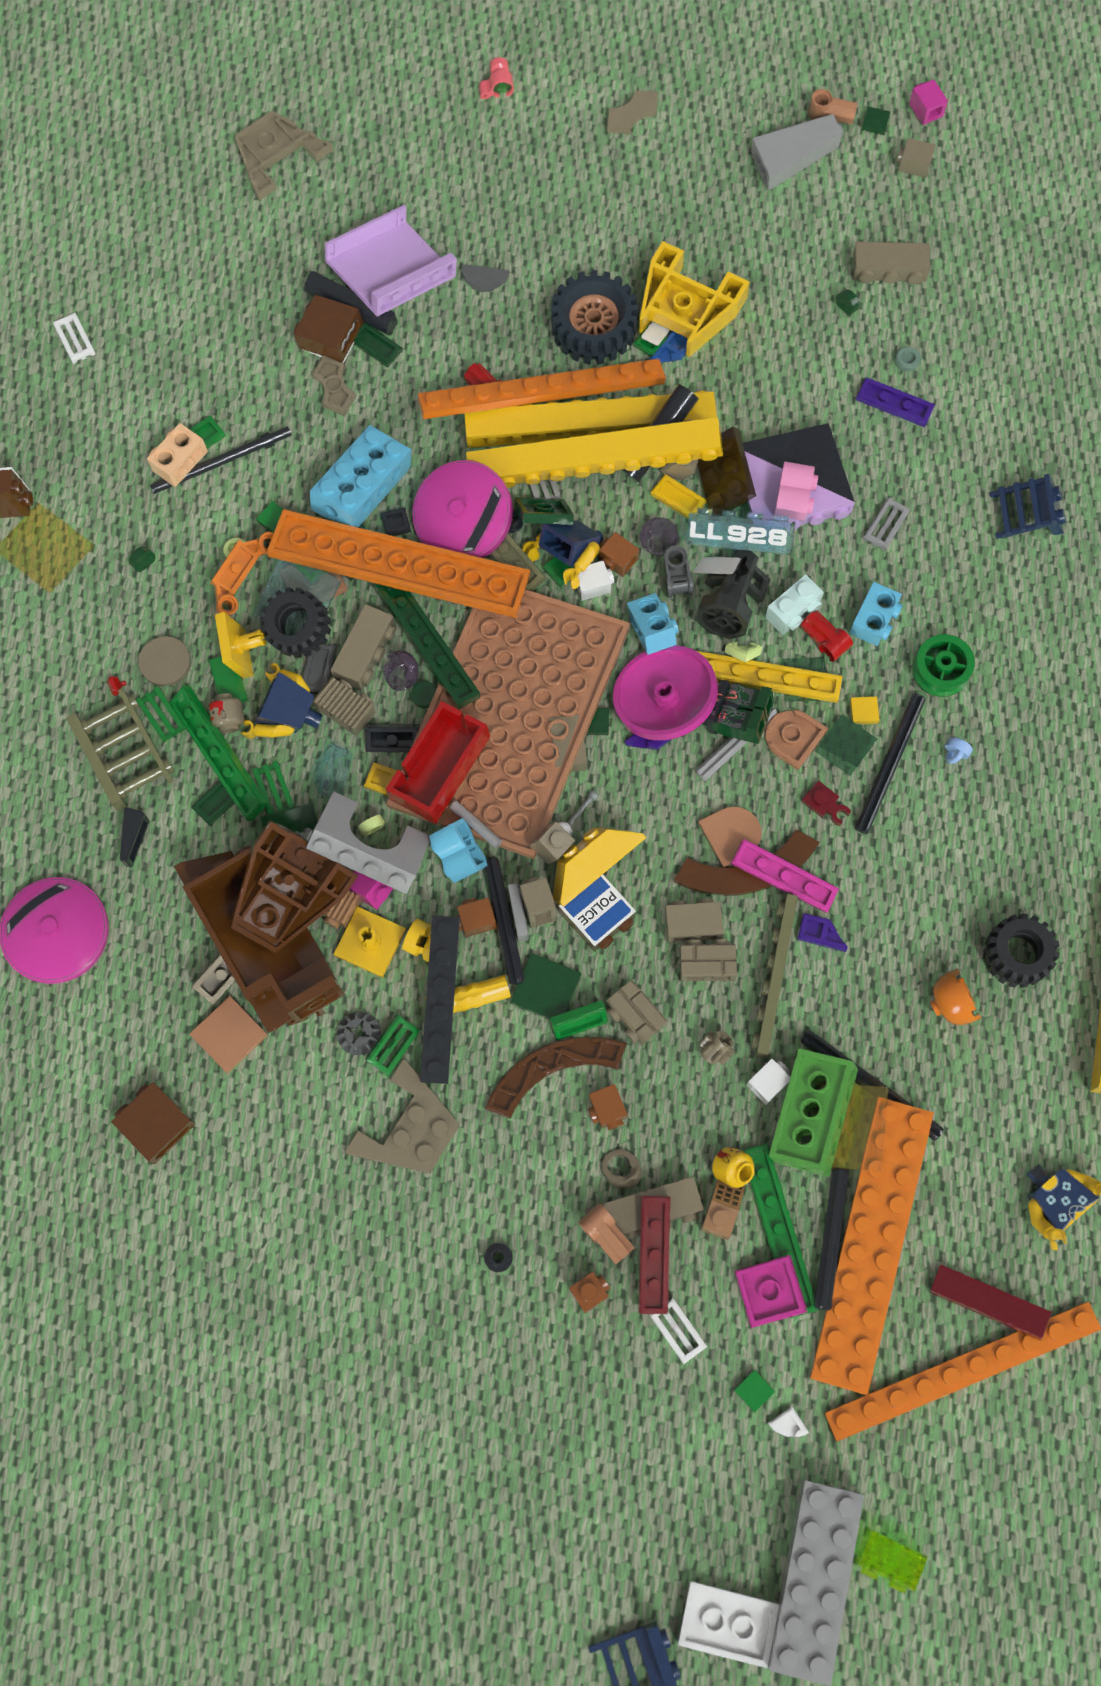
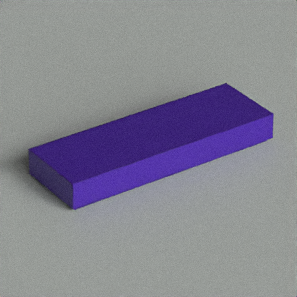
(895, 402)

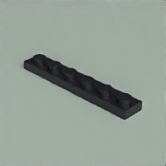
(440, 999)

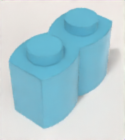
(458, 850)

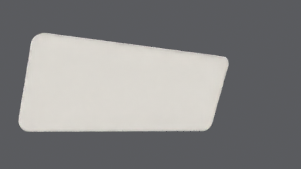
(655, 333)
(717, 565)

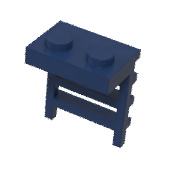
(1045, 505)
(653, 1650)

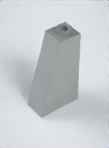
(794, 148)

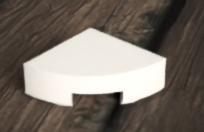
(788, 1424)

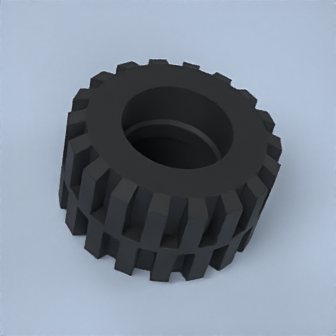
(281, 608)
(1010, 969)

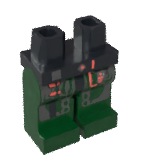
(740, 712)

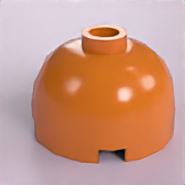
(954, 1000)

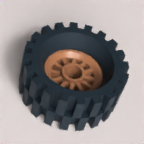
(594, 300)

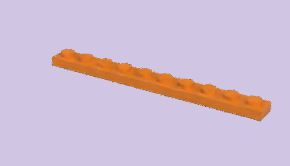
(541, 388)
(959, 1373)

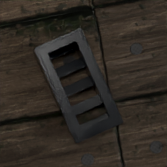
(133, 832)

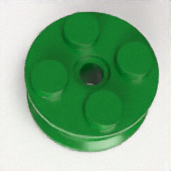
(943, 665)

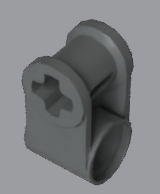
(677, 576)

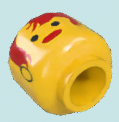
(733, 1167)

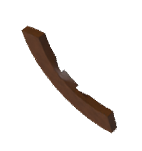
(735, 880)
(549, 1060)

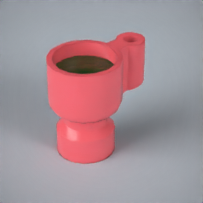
(499, 81)

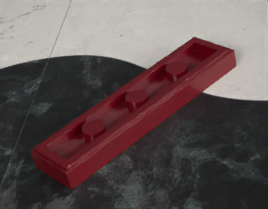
(654, 1254)
(990, 1302)

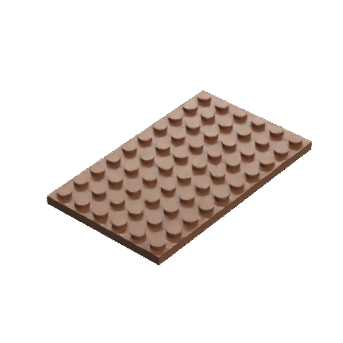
(527, 671)

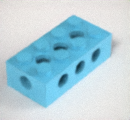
(360, 478)

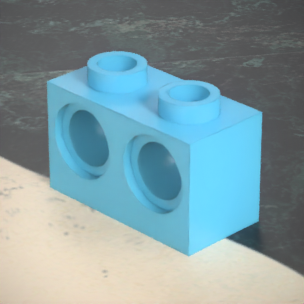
(873, 613)
(652, 623)

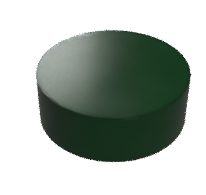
(847, 301)
(141, 558)
(422, 694)

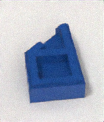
(672, 349)

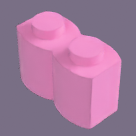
(795, 490)

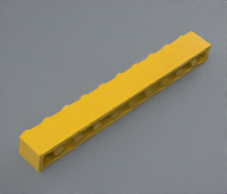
(571, 419)
(604, 452)

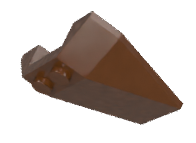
(286, 888)

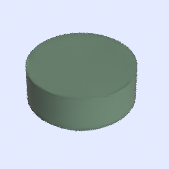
(907, 359)

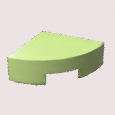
(742, 652)

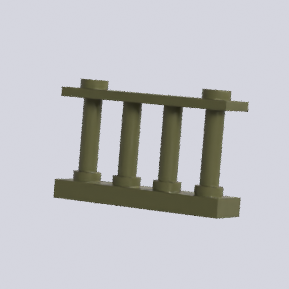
(107, 770)

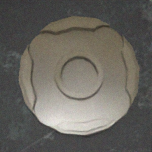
(164, 661)

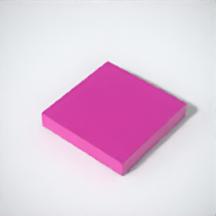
(771, 1291)

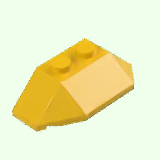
(591, 859)

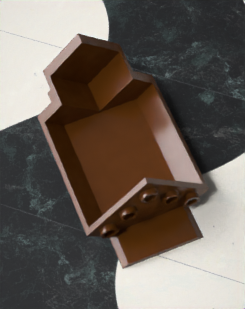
(278, 985)

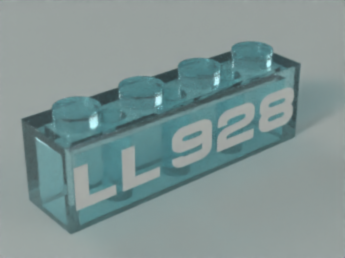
(741, 532)

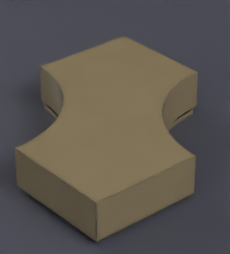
(625, 117)
(337, 395)

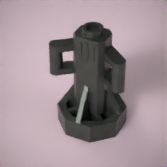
(727, 610)

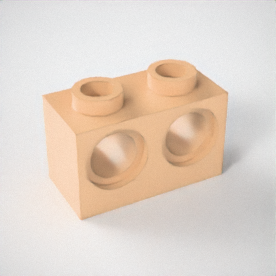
(181, 457)

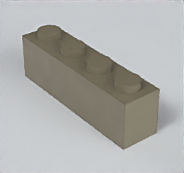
(684, 1205)

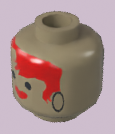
(226, 713)

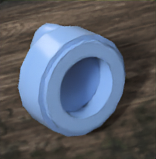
(957, 747)

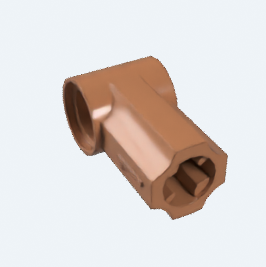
(825, 104)
(601, 1228)

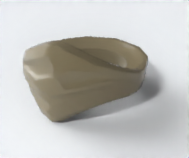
(629, 1180)

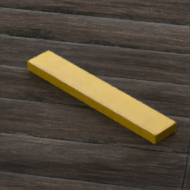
(778, 677)

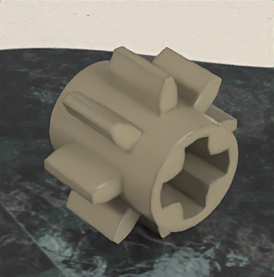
(717, 1047)

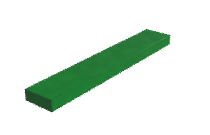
(218, 753)
(776, 1218)

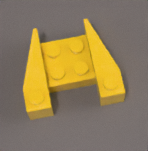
(687, 304)

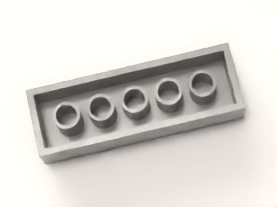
(815, 1582)

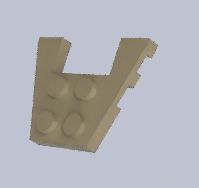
(269, 142)
(418, 1135)

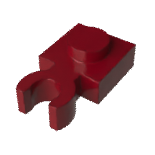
(823, 800)

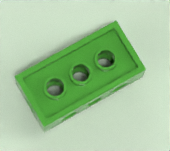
(800, 1099)

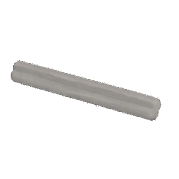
(722, 755)

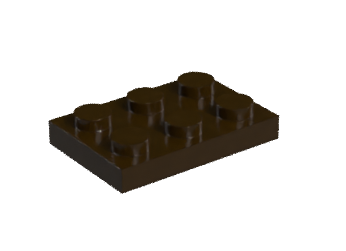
(728, 477)

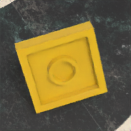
(236, 644)
(370, 942)

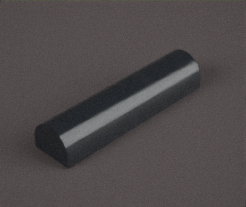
(322, 286)
(673, 411)

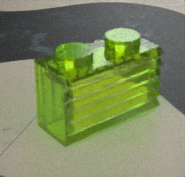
(890, 1560)

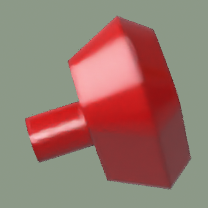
(115, 685)

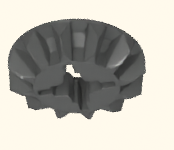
(363, 1044)

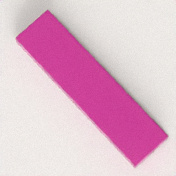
(784, 876)

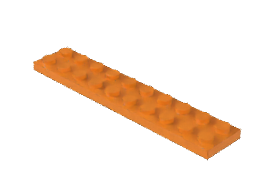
(399, 563)
(871, 1253)

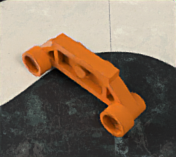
(235, 569)

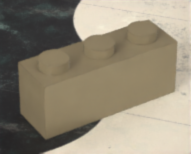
(891, 262)
(364, 647)

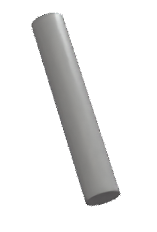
(476, 824)

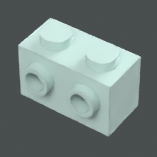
(794, 604)

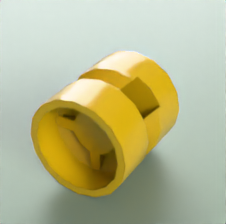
(415, 937)

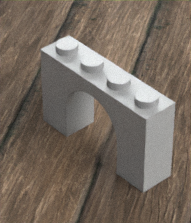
(336, 842)

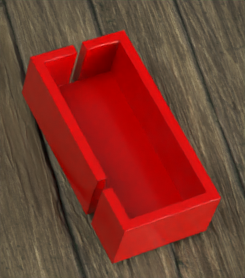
(438, 762)

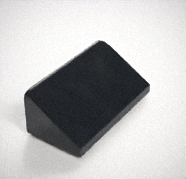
(390, 737)

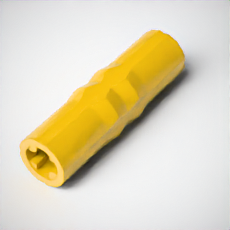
(480, 993)

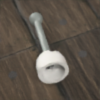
(592, 796)

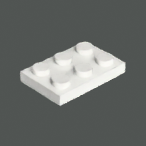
(728, 1624)

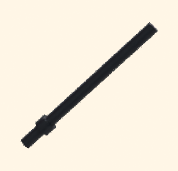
(266, 440)

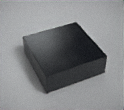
(396, 522)

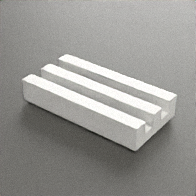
(81, 354)
(692, 1352)

